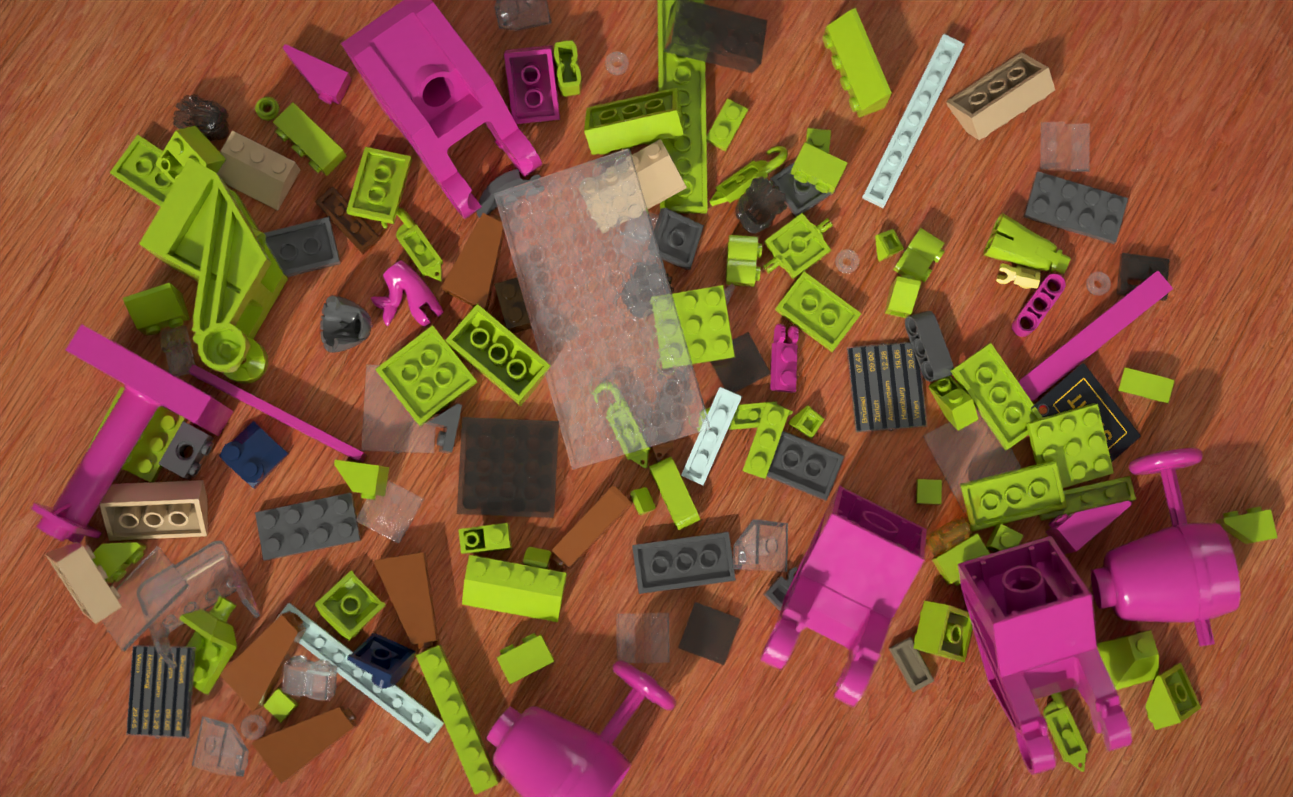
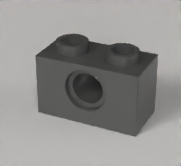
(174, 456)

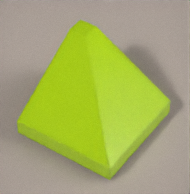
(887, 244)
(807, 421)

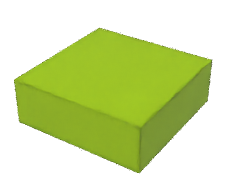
(928, 491)

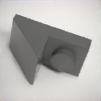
(449, 421)

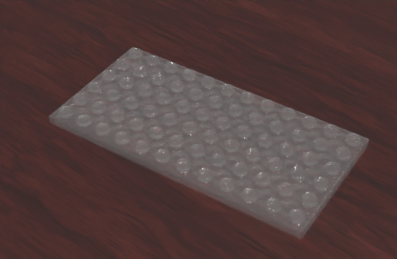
(602, 310)

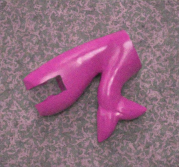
(401, 277)

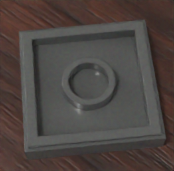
(799, 195)
(677, 238)

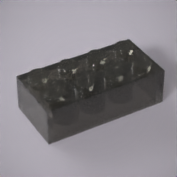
(715, 35)

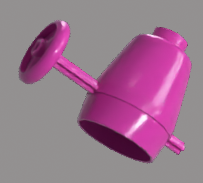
(1173, 573)
(562, 759)

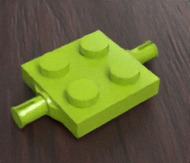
(797, 246)

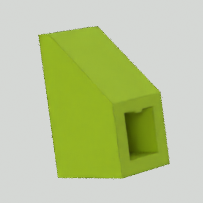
(902, 296)
(954, 402)
(1249, 527)
(485, 538)
(116, 557)

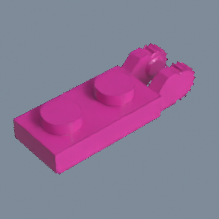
(784, 359)

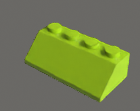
(857, 64)
(634, 121)
(498, 354)
(513, 588)

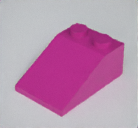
(532, 84)
(1077, 529)

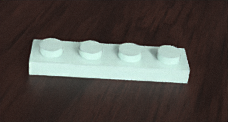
(709, 441)

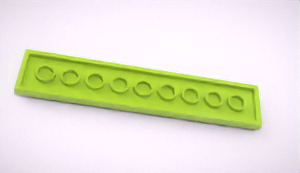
(690, 149)

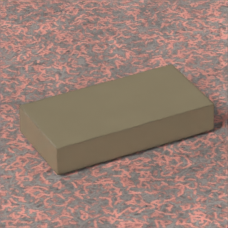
(911, 664)

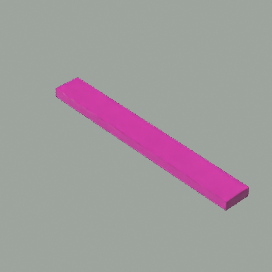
(1095, 335)
(277, 413)

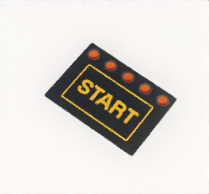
(1082, 389)

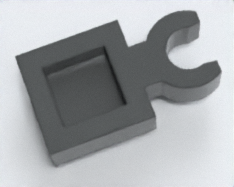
(779, 588)

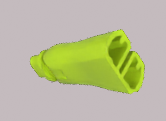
(1019, 245)

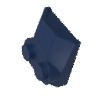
(253, 454)
(383, 659)

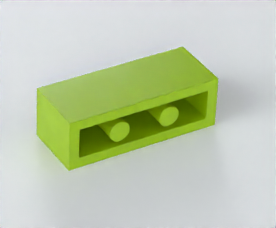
(308, 140)

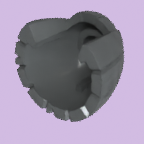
(343, 324)

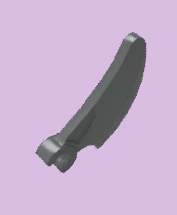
(503, 182)

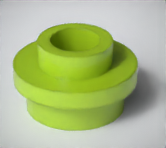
(263, 103)

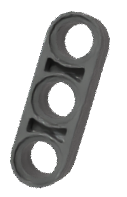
(929, 345)

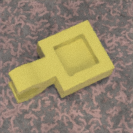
(1022, 276)

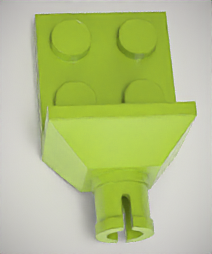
(213, 642)

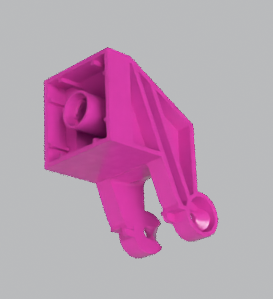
(435, 92)
(850, 586)
(1037, 641)

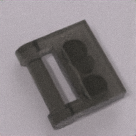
(1139, 268)

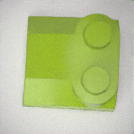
(349, 606)

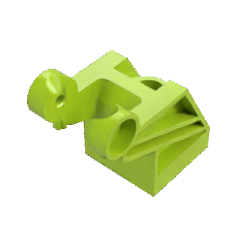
(216, 242)

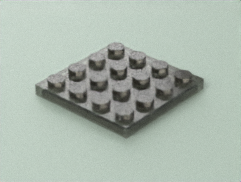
(508, 467)

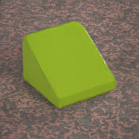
(642, 501)
(537, 557)
(280, 705)

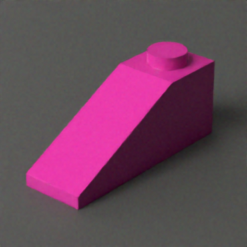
(324, 78)

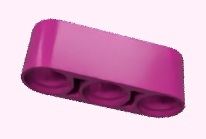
(1043, 295)

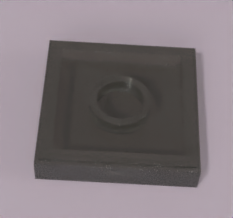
(744, 368)
(709, 633)

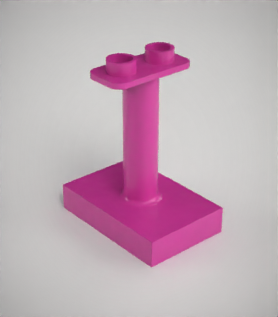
(144, 392)

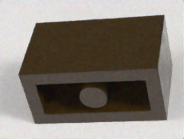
(513, 305)

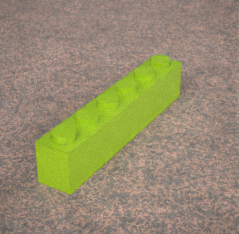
(458, 719)

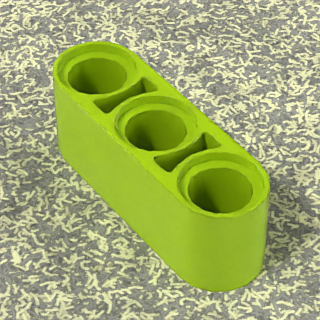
(674, 493)

